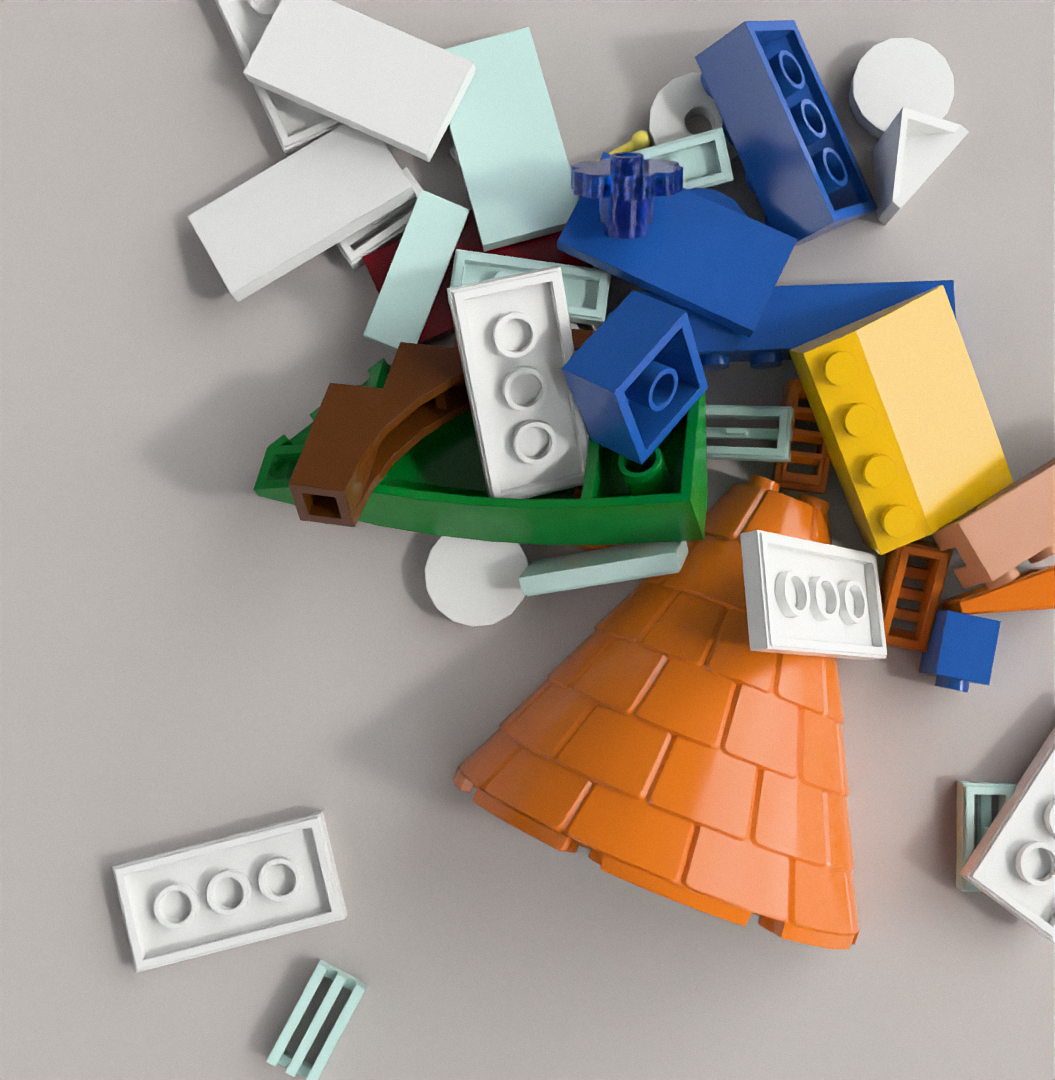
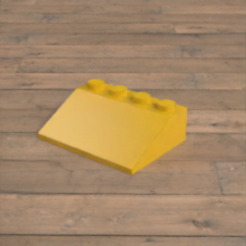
(903, 420)

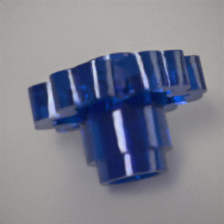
(626, 190)

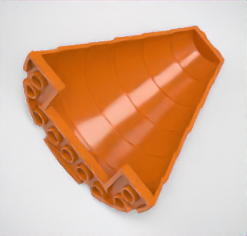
(688, 751)

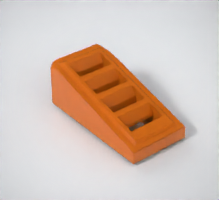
(814, 483)
(1027, 592)
(928, 597)

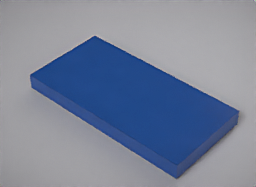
(692, 256)

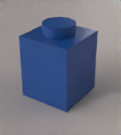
(960, 650)

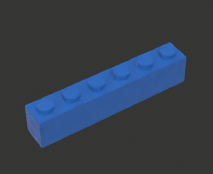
(796, 317)

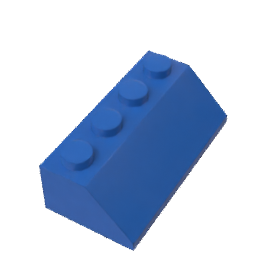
(784, 129)

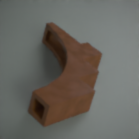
(370, 428)

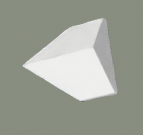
(908, 156)

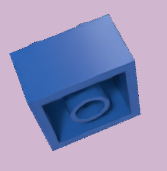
(636, 376)

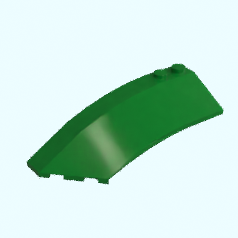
(444, 491)

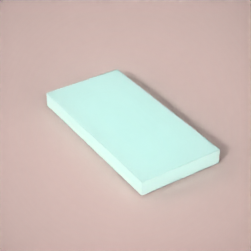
(510, 143)

